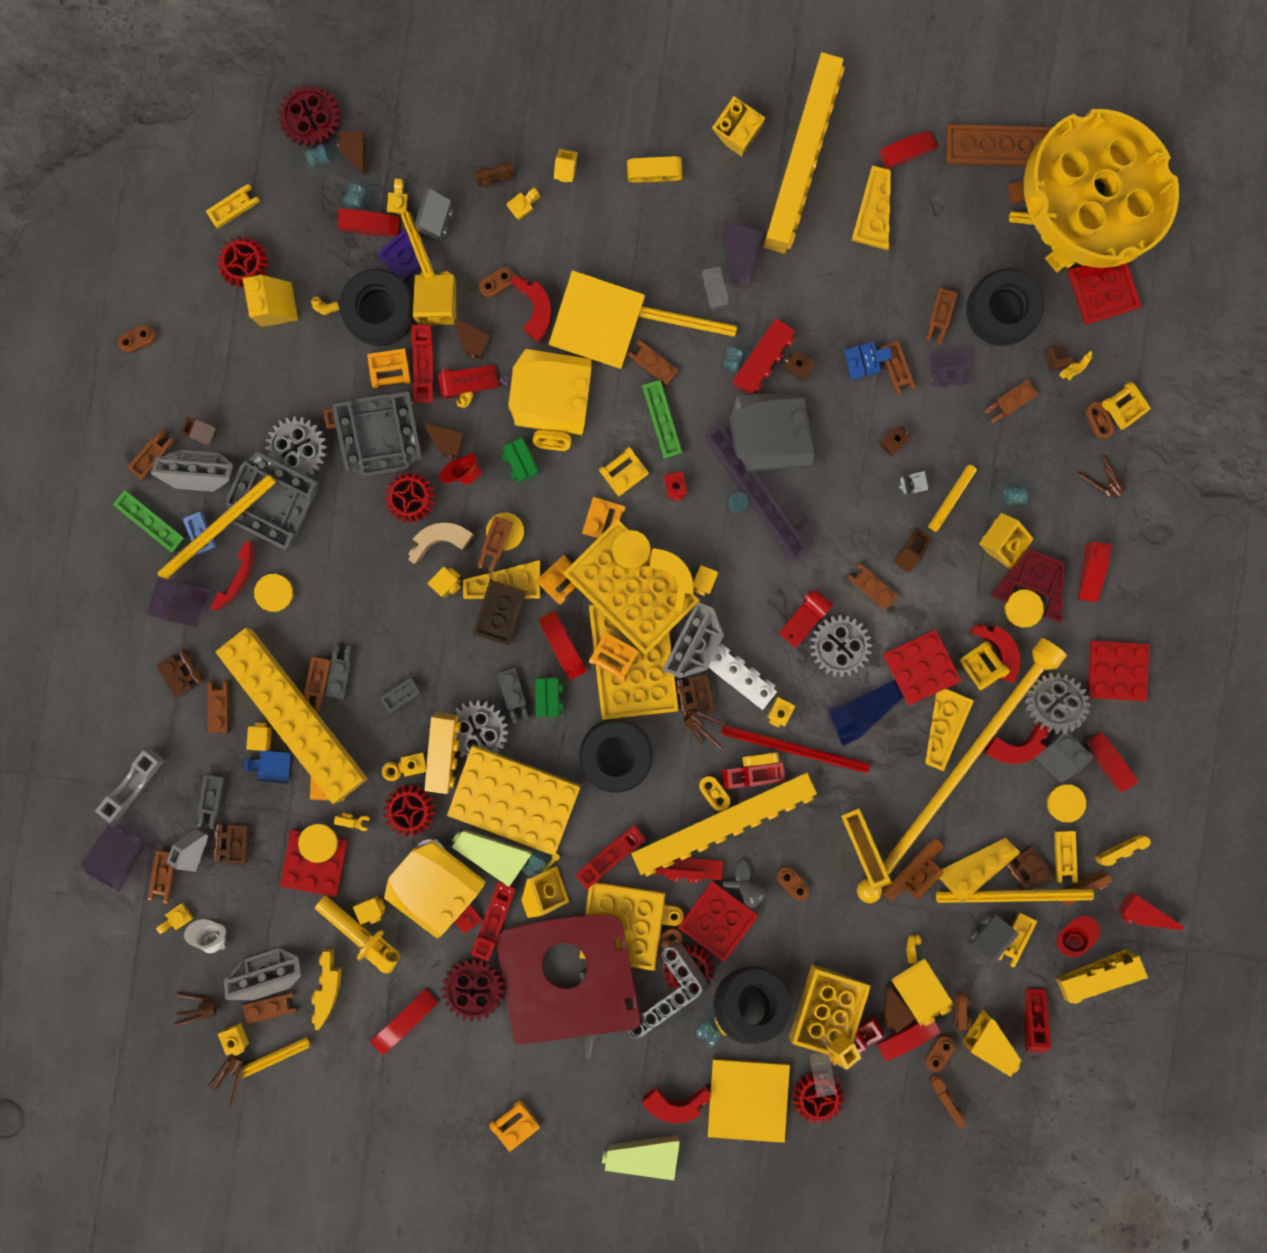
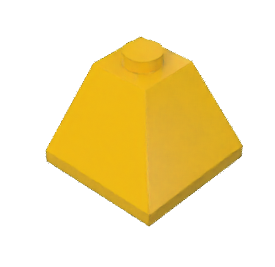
(544, 893)

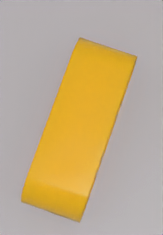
(654, 169)

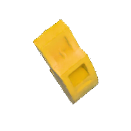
(326, 996)

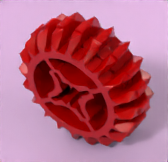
(236, 264)
(410, 489)
(408, 802)
(701, 959)
(810, 1095)

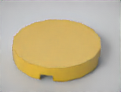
(516, 533)
(630, 549)
(273, 592)
(1024, 608)
(1066, 803)
(318, 843)

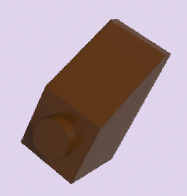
(353, 148)
(472, 340)
(447, 441)
(912, 550)
(895, 1011)

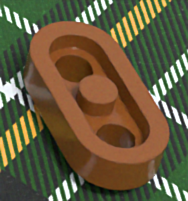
(497, 282)
(136, 340)
(1102, 419)
(793, 883)
(665, 941)
(962, 1020)
(937, 1052)

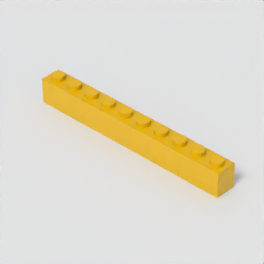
(724, 823)

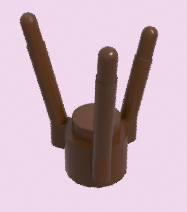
(1114, 486)
(693, 721)
(205, 1009)
(230, 1066)

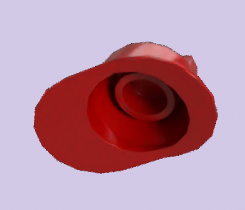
(462, 470)
(1078, 936)

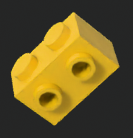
(446, 582)

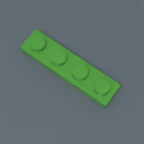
(662, 419)
(149, 521)

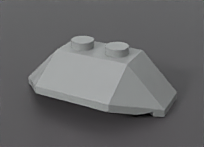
(193, 470)
(696, 643)
(262, 975)

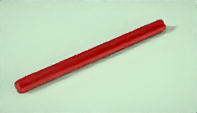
(795, 749)

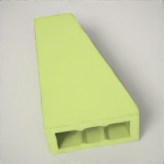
(492, 855)
(644, 1157)

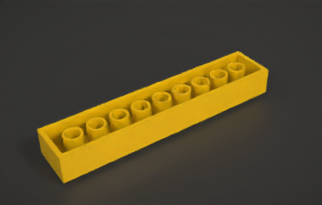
(804, 153)
(291, 715)

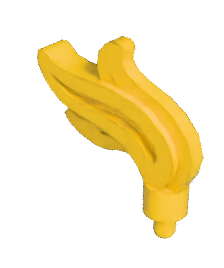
(1076, 368)

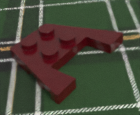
(1037, 574)

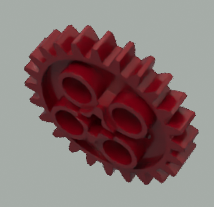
(325, 108)
(473, 1007)

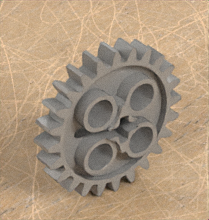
(288, 432)
(828, 659)
(1070, 716)
(492, 723)

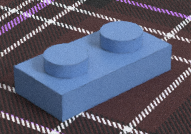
(195, 526)

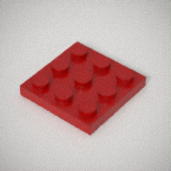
(1103, 292)
(922, 667)
(1118, 671)
(311, 876)
(717, 921)

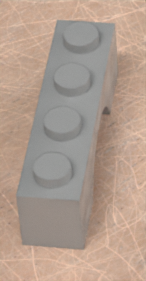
(122, 797)

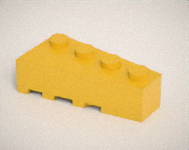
(1101, 976)

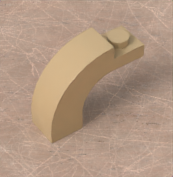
(436, 533)

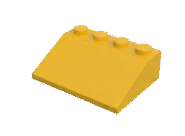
(827, 1009)

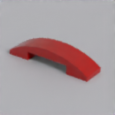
(423, 364)
(247, 555)
(610, 856)
(493, 921)
(404, 1021)

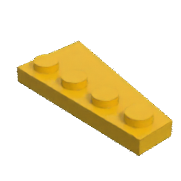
(873, 217)
(521, 577)
(947, 722)
(975, 870)

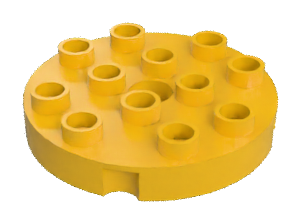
(1137, 188)

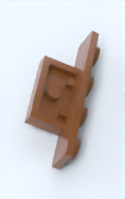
(918, 874)

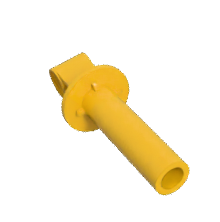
(371, 946)

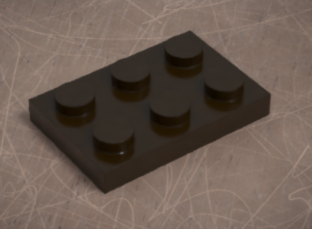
(499, 612)

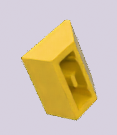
(738, 126)

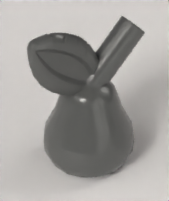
(751, 892)

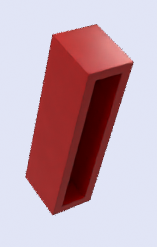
(762, 358)

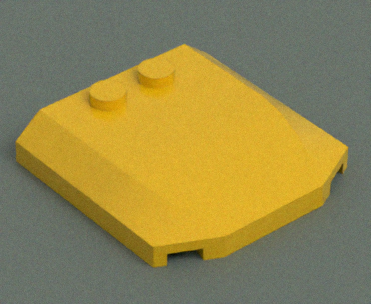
(550, 391)
(432, 887)

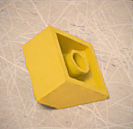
(1006, 540)

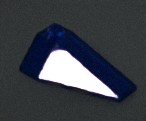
(858, 715)

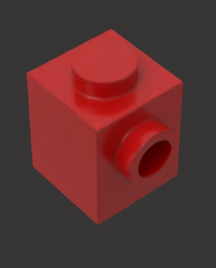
(675, 486)

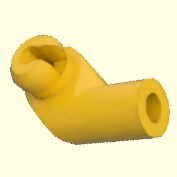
(324, 308)
(465, 399)
(911, 949)

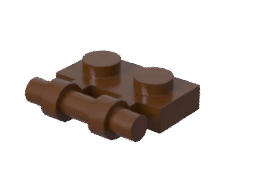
(488, 176)
(175, 676)
(700, 693)
(236, 843)
(1033, 866)

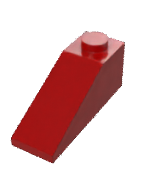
(1094, 569)
(1139, 911)
(1036, 1022)

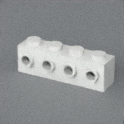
(741, 678)

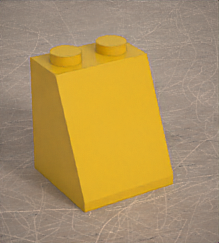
(435, 299)
(270, 300)
(922, 993)
(991, 1045)

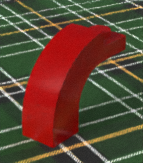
(541, 318)
(562, 645)
(1005, 647)
(1019, 753)
(672, 1110)

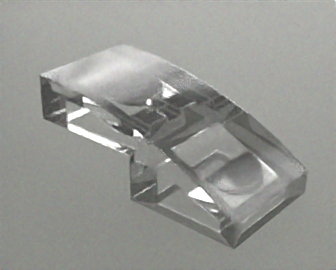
(715, 287)
(822, 1074)

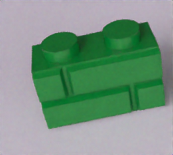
(520, 460)
(547, 697)

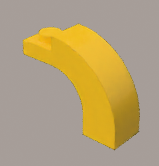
(676, 568)

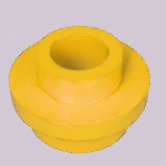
(385, 771)

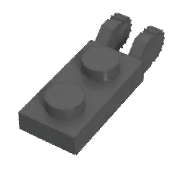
(338, 673)
(513, 693)
(210, 799)

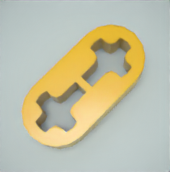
(760, 759)

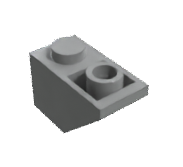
(188, 851)

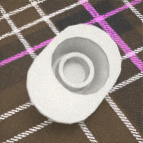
(206, 935)

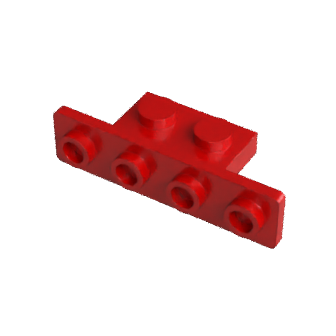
(692, 869)

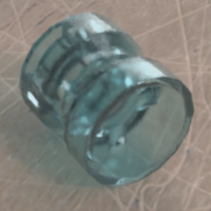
(316, 156)
(354, 196)
(732, 359)
(1016, 496)
(740, 502)
(534, 865)
(708, 1034)

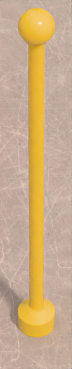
(1046, 657)

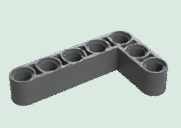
(674, 1000)

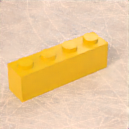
(441, 752)
(866, 849)

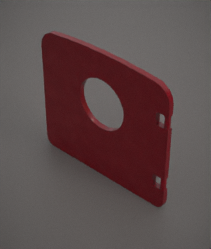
(550, 1012)

